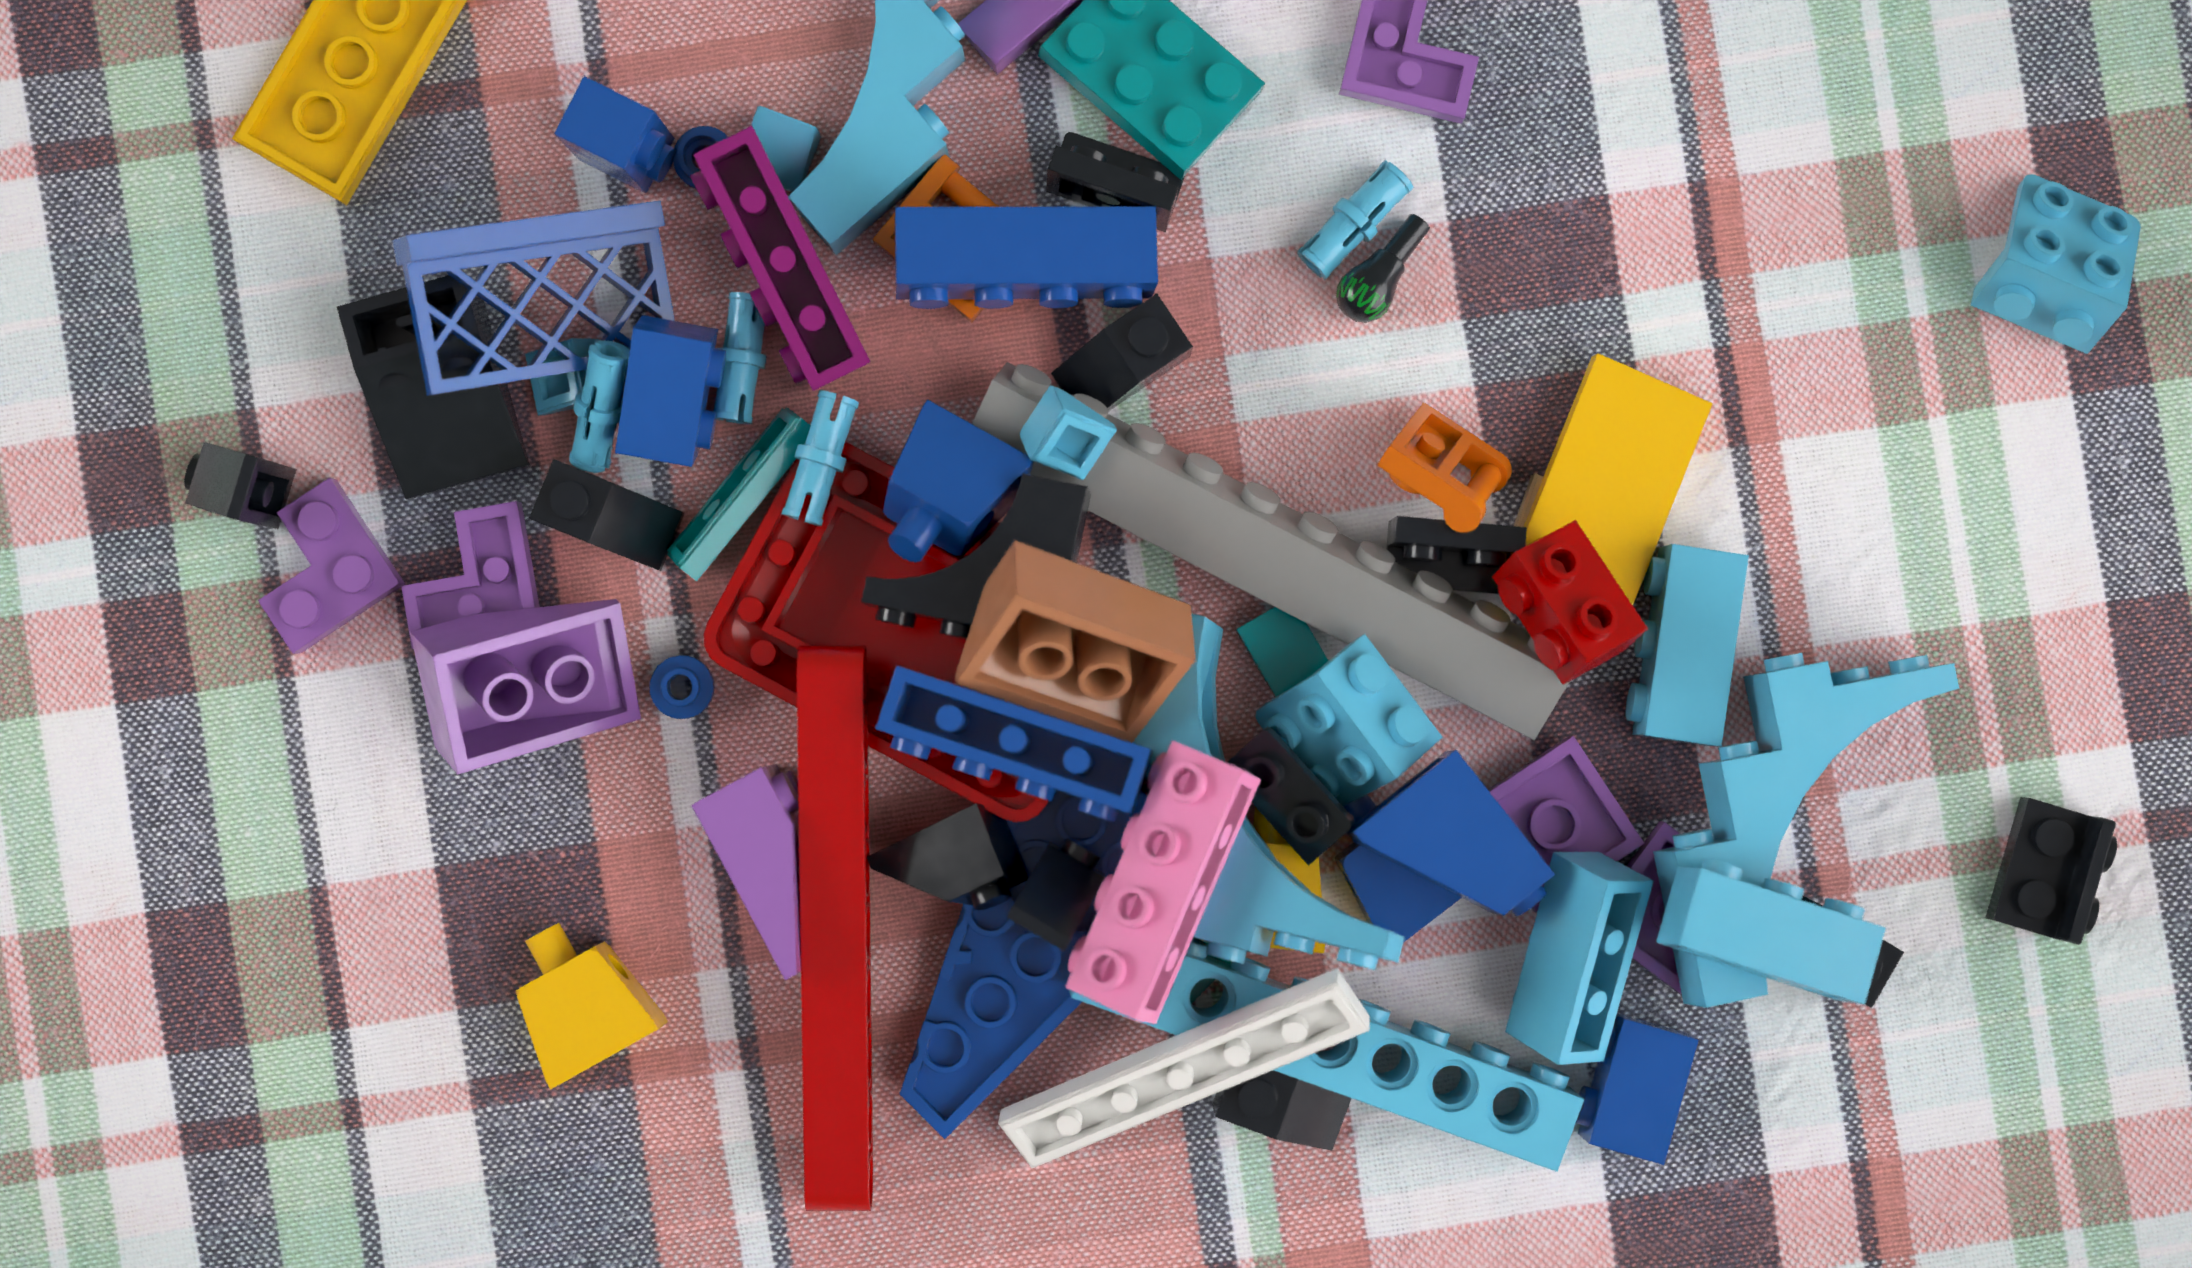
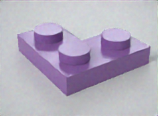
(1399, 72)
(494, 567)
(345, 571)

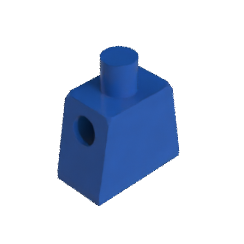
(950, 485)
(1387, 892)

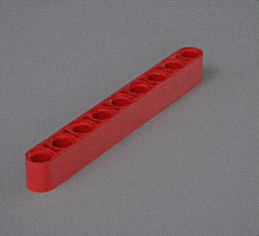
(835, 926)

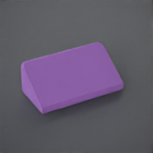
(1009, 27)

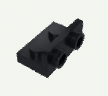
(1111, 177)
(1460, 558)
(1292, 796)
(2052, 871)

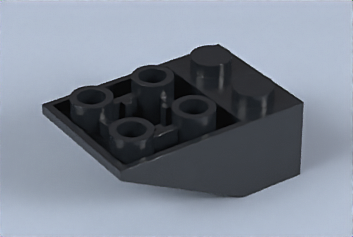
(440, 436)

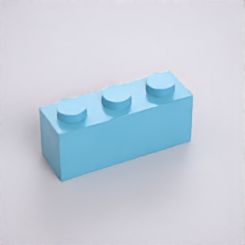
(1688, 645)
(1772, 931)
(1578, 957)

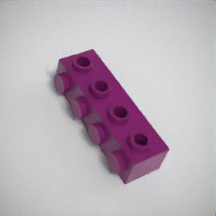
(776, 247)

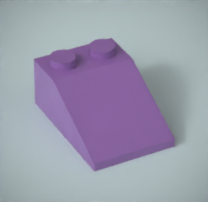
(524, 680)
(758, 843)

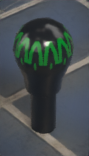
(1370, 286)

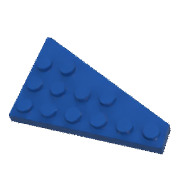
(1001, 982)

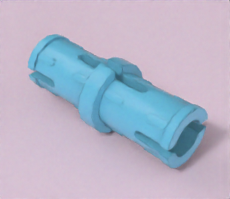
(1355, 219)
(743, 360)
(599, 406)
(820, 457)

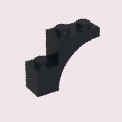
(1043, 515)

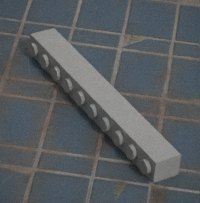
(1296, 561)

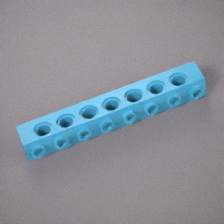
(1533, 1131)

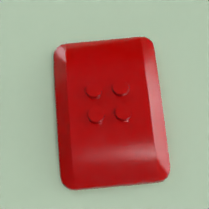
(807, 589)

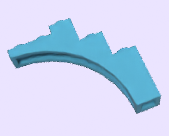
(885, 140)
(1756, 786)
(1254, 888)

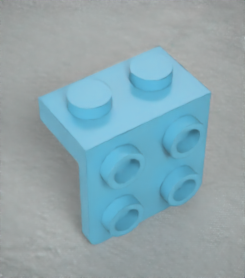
(2061, 265)
(1352, 722)

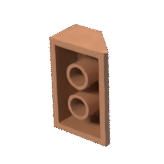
(1076, 643)

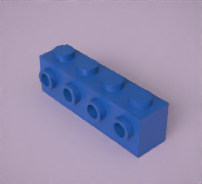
(1025, 255)
(1015, 740)

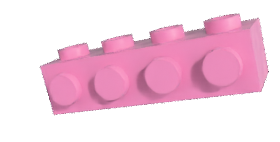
(1161, 882)

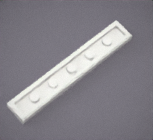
(1185, 1068)

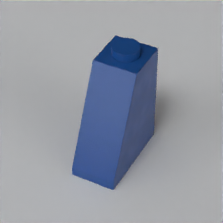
(1457, 838)

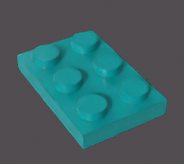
(1153, 75)

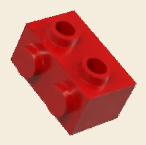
(1568, 602)

